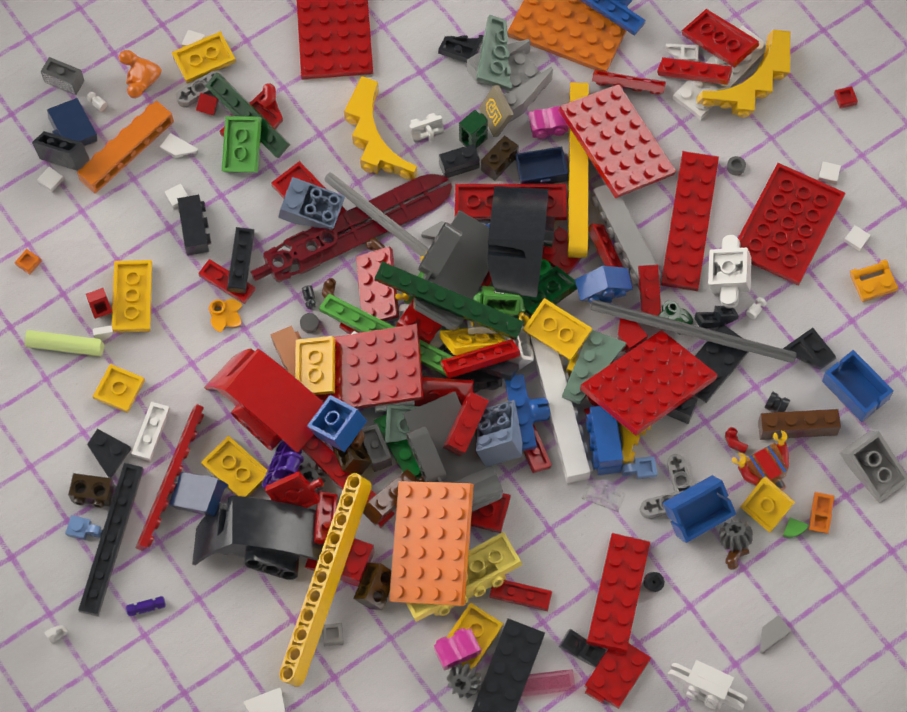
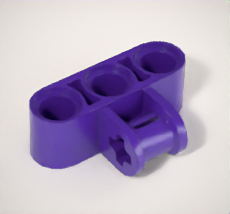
(283, 464)

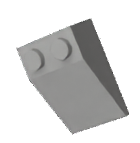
(875, 465)

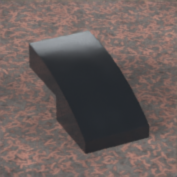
(719, 317)
(578, 647)

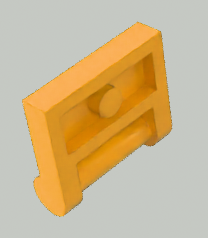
(875, 286)

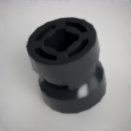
(776, 403)

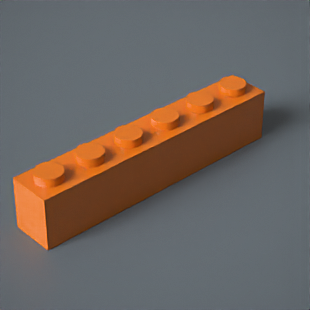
(125, 146)

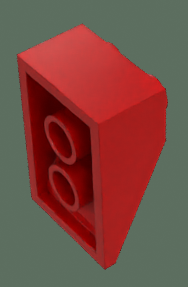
(356, 562)

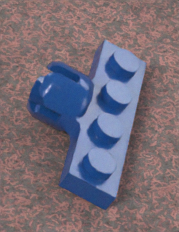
(618, 13)
(527, 409)

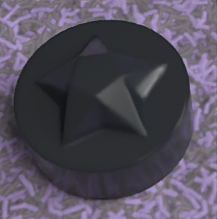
(653, 581)

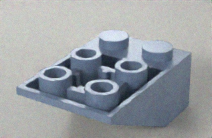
(310, 205)
(499, 434)

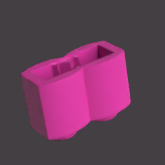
(547, 122)
(457, 649)

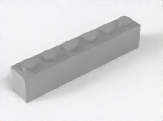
(623, 231)

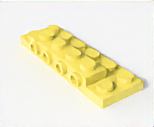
(485, 569)

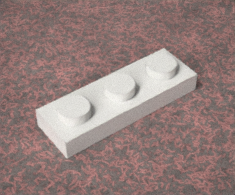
(150, 431)

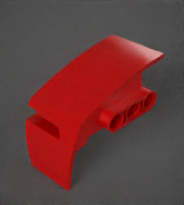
(267, 399)

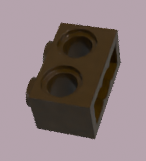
(499, 158)
(353, 460)
(93, 485)
(374, 586)

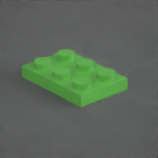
(241, 144)

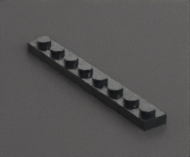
(111, 540)

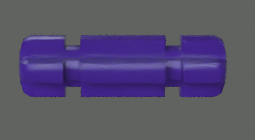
(145, 606)

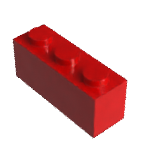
(465, 424)

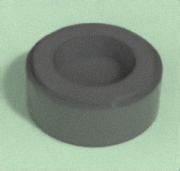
(736, 165)
(309, 322)

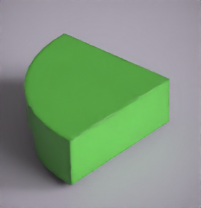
(794, 528)

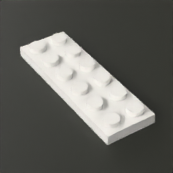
(688, 93)

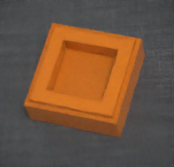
(28, 261)

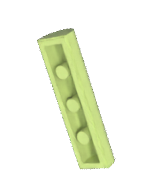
(64, 343)

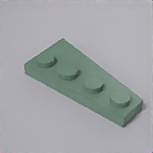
(494, 55)
(595, 355)
(396, 425)

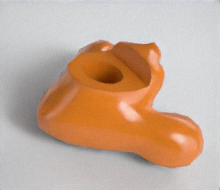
(141, 74)

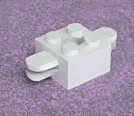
(729, 271)
(707, 685)

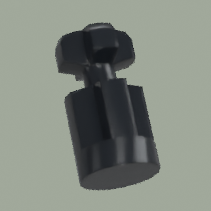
(308, 295)

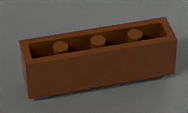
(799, 423)

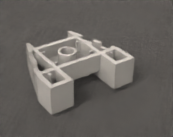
(525, 77)

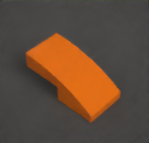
(821, 512)

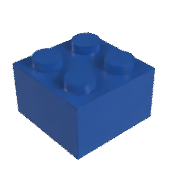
(604, 284)
(337, 423)

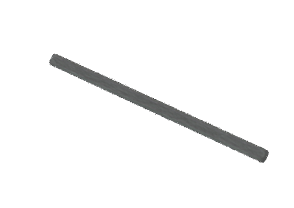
(693, 331)

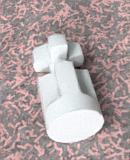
(98, 102)
(755, 309)

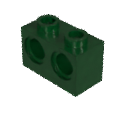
(473, 129)

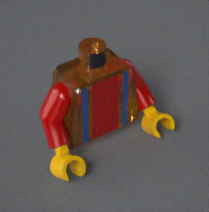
(768, 462)

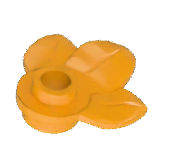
(227, 316)

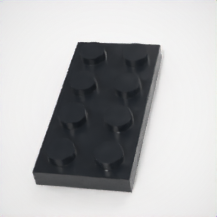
(721, 360)

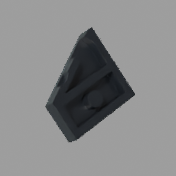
(460, 47)
(812, 349)
(108, 451)

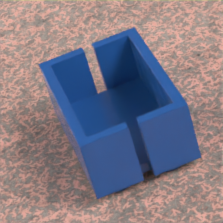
(857, 385)
(604, 441)
(699, 508)

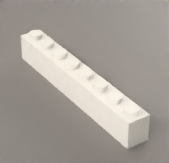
(562, 413)

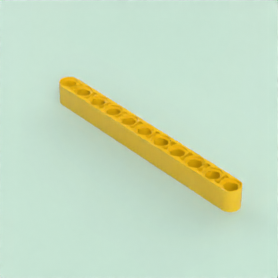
(577, 186)
(325, 580)

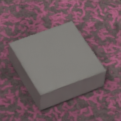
(333, 634)

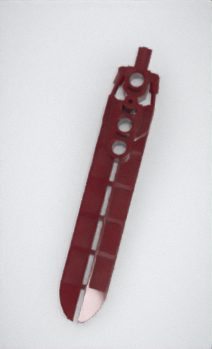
(356, 236)

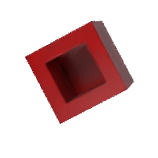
(99, 303)

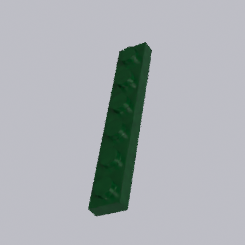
(241, 107)

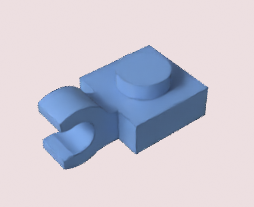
(643, 468)
(81, 527)

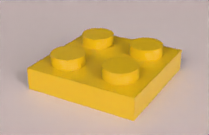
(118, 388)
(767, 504)

